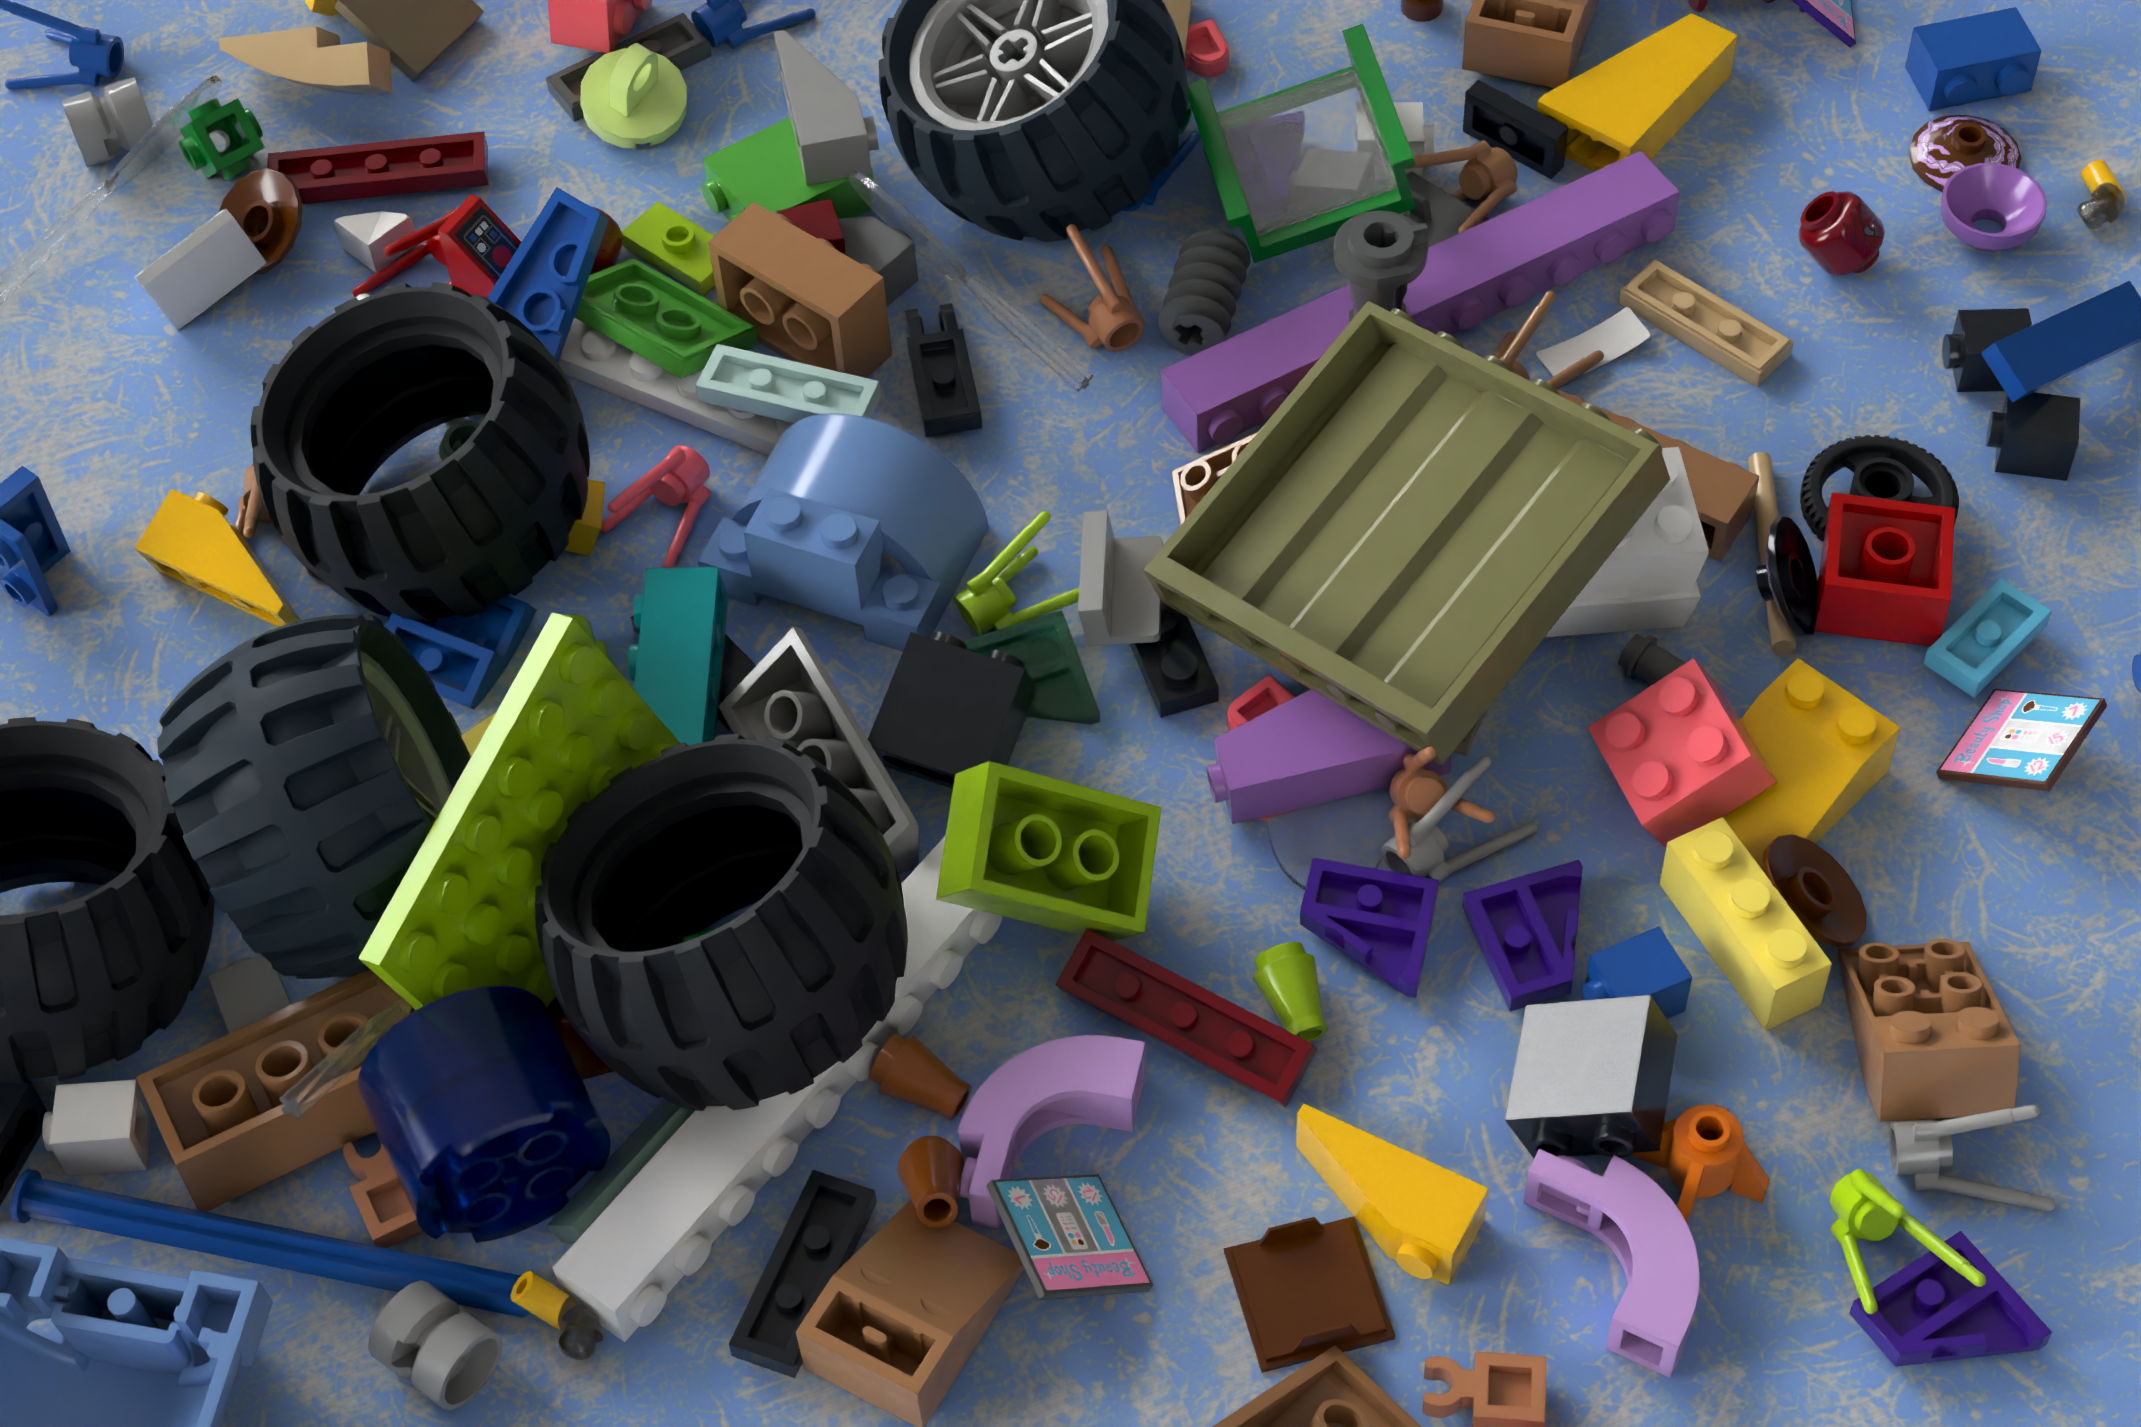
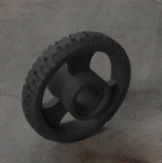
(1881, 471)

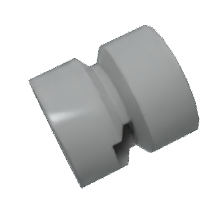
(107, 121)
(435, 1345)

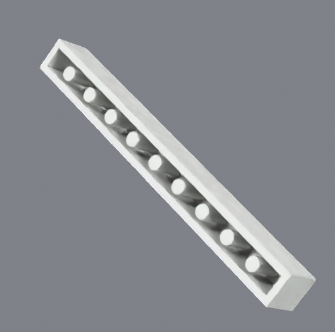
(724, 1156)

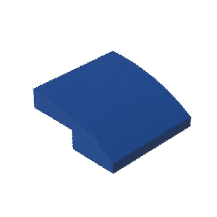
(468, 652)

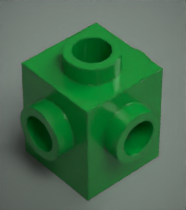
(237, 127)

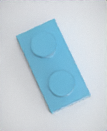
(1987, 637)

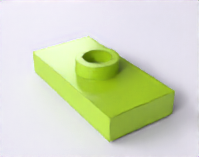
(672, 246)

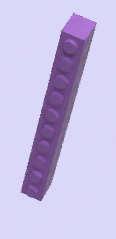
(1463, 282)

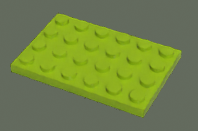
(470, 891)

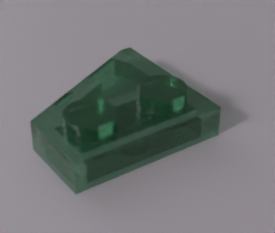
(1051, 663)

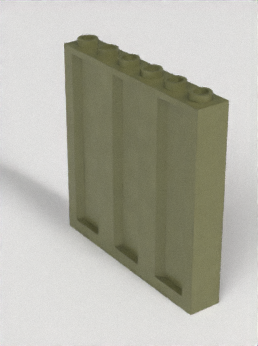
(1408, 527)

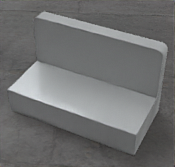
(1114, 592)

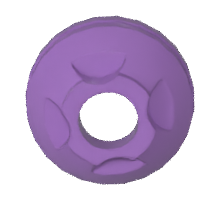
(1994, 194)

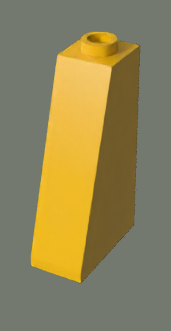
(1642, 92)

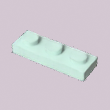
(782, 387)

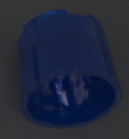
(482, 1113)

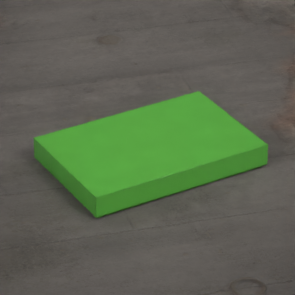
(660, 318)

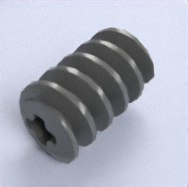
(1203, 291)

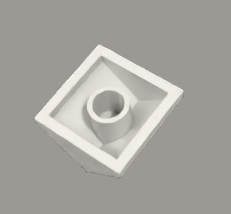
(201, 269)

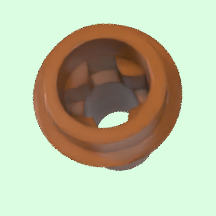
(917, 1076)
(932, 1178)

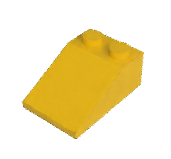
(1821, 751)

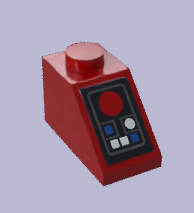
(476, 246)

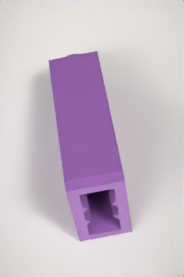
(1302, 758)

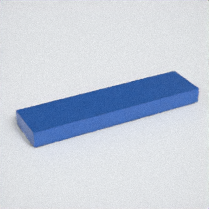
(2066, 342)

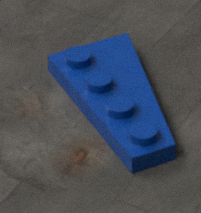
(552, 269)

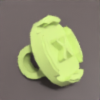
(633, 97)

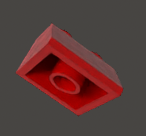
(1885, 570)

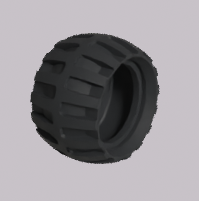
(372, 385)
(115, 963)
(760, 996)

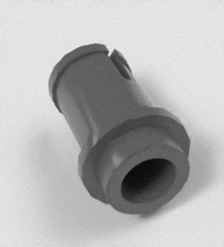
(1647, 660)

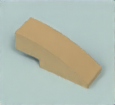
(315, 60)

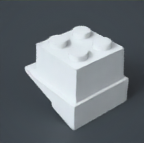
(1650, 572)

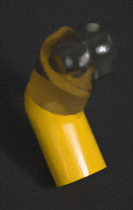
(2107, 195)
(578, 1324)

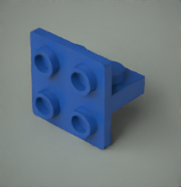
(28, 540)

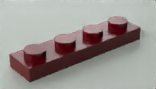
(386, 167)
(1186, 1017)

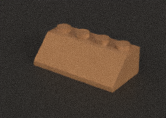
(223, 1098)

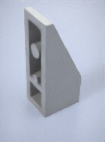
(824, 116)

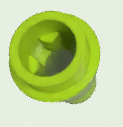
(1292, 989)

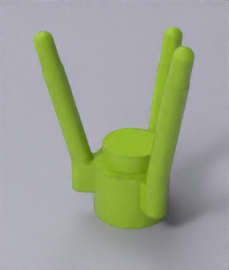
(988, 597)
(1873, 1214)

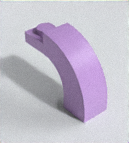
(1042, 1089)
(1646, 1236)

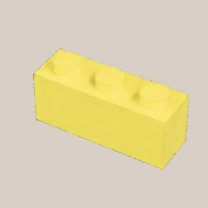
(1744, 923)

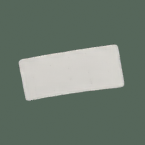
(1612, 337)

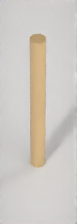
(1765, 512)

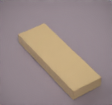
(1706, 322)

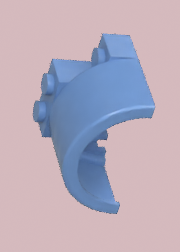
(827, 511)
(132, 1344)

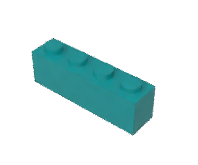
(680, 648)

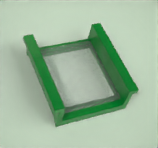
(1308, 154)

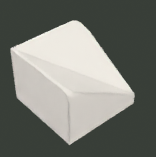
(370, 233)

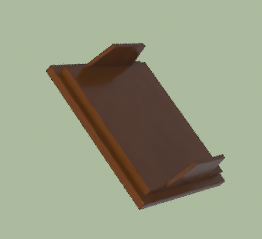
(1307, 1292)

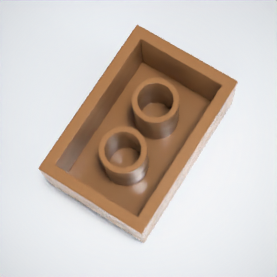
(801, 293)

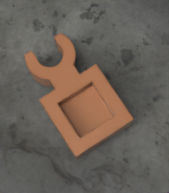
(380, 1198)
(1499, 1390)

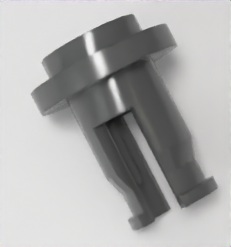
(1380, 257)

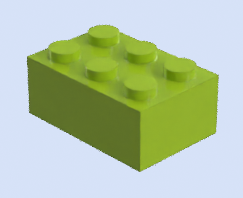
(1048, 852)

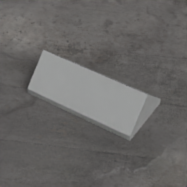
(799, 704)

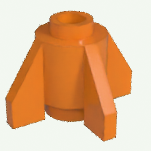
(1706, 1156)

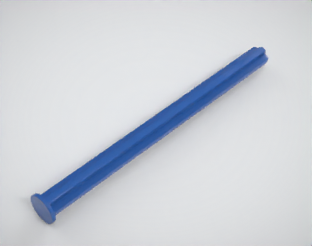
(259, 1243)

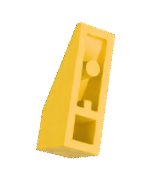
(207, 552)
(1404, 1202)

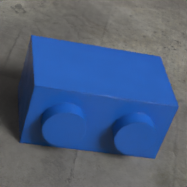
(1972, 59)

